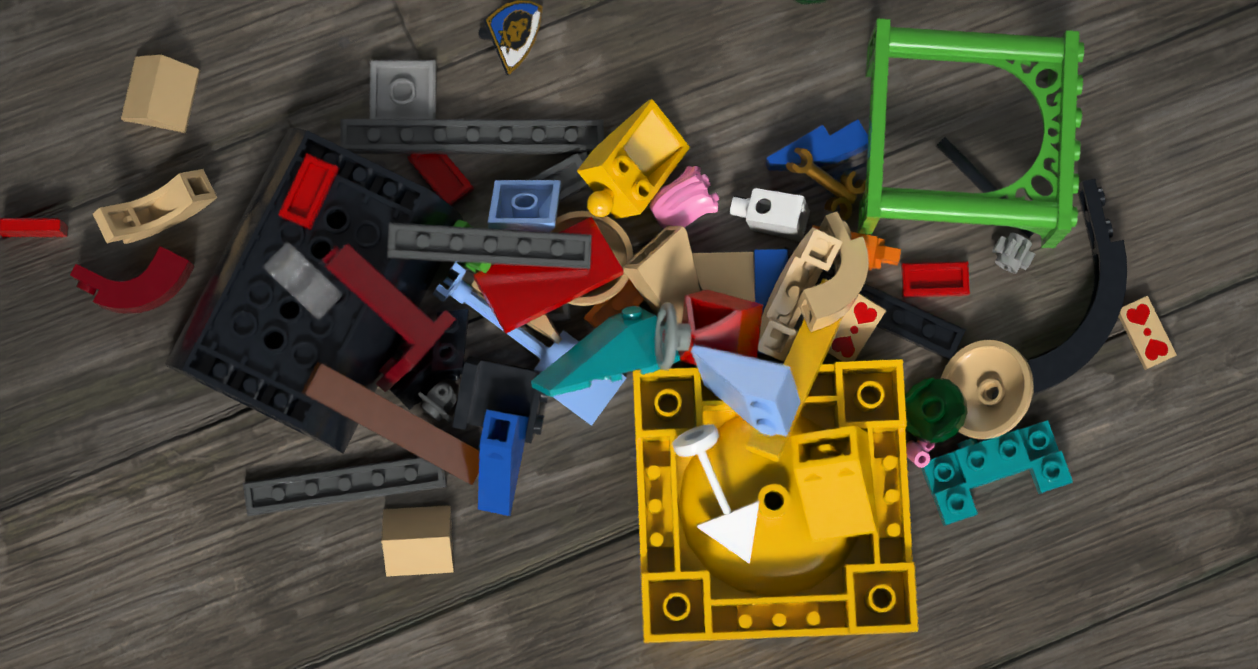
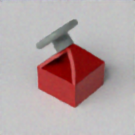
(709, 322)

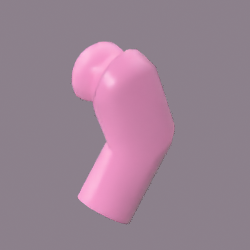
(919, 452)

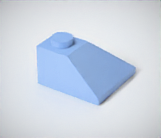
(524, 205)

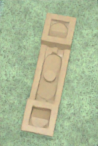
(801, 272)

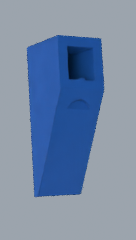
(500, 460)

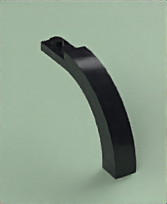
(1105, 301)

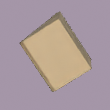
(160, 93)
(417, 541)

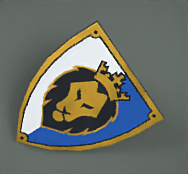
(513, 31)

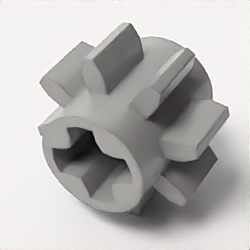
(1013, 252)

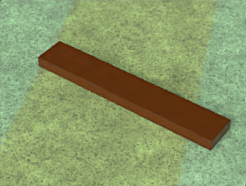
(393, 423)

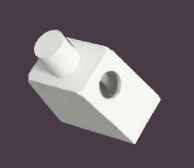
(785, 217)

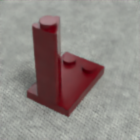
(390, 306)

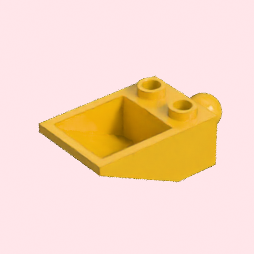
(632, 163)

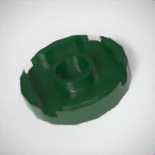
(935, 410)

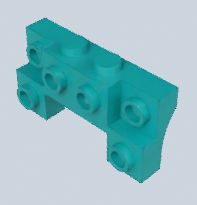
(984, 462)

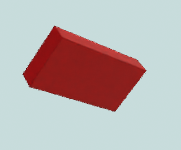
(442, 176)
(308, 191)
(33, 227)
(935, 279)

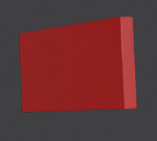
(527, 292)

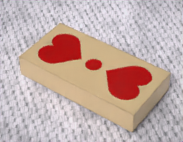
(856, 329)
(1146, 333)

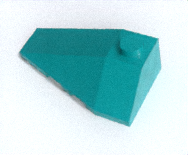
(614, 347)

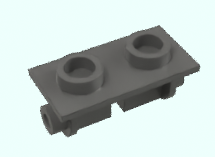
(439, 401)

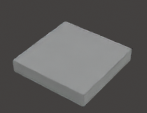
(402, 89)

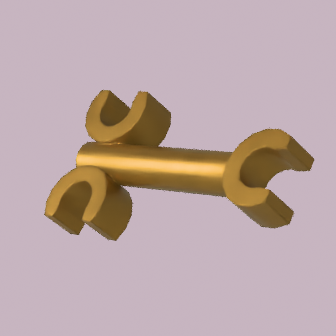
(843, 190)

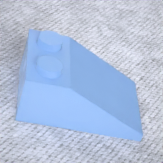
(751, 387)

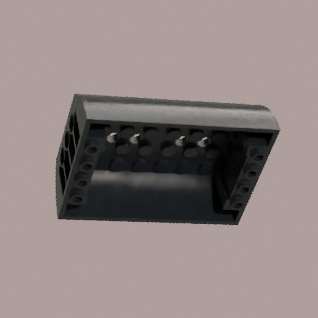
(243, 303)

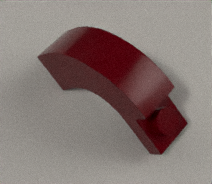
(146, 292)

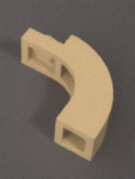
(158, 211)
(833, 299)

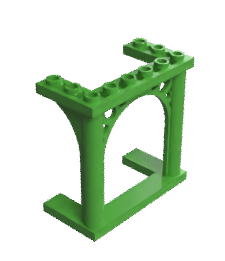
(1044, 215)

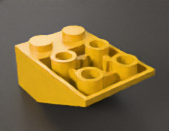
(835, 482)

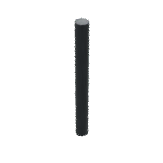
(970, 171)

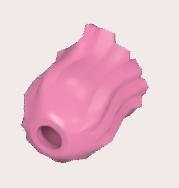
(684, 199)

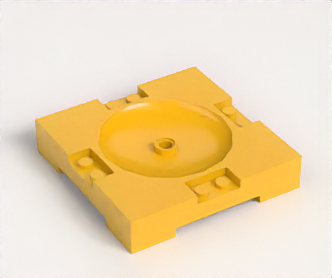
(792, 584)

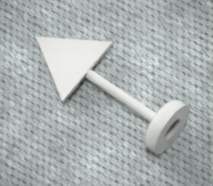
(733, 528)

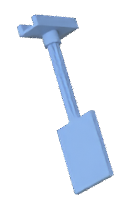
(585, 403)

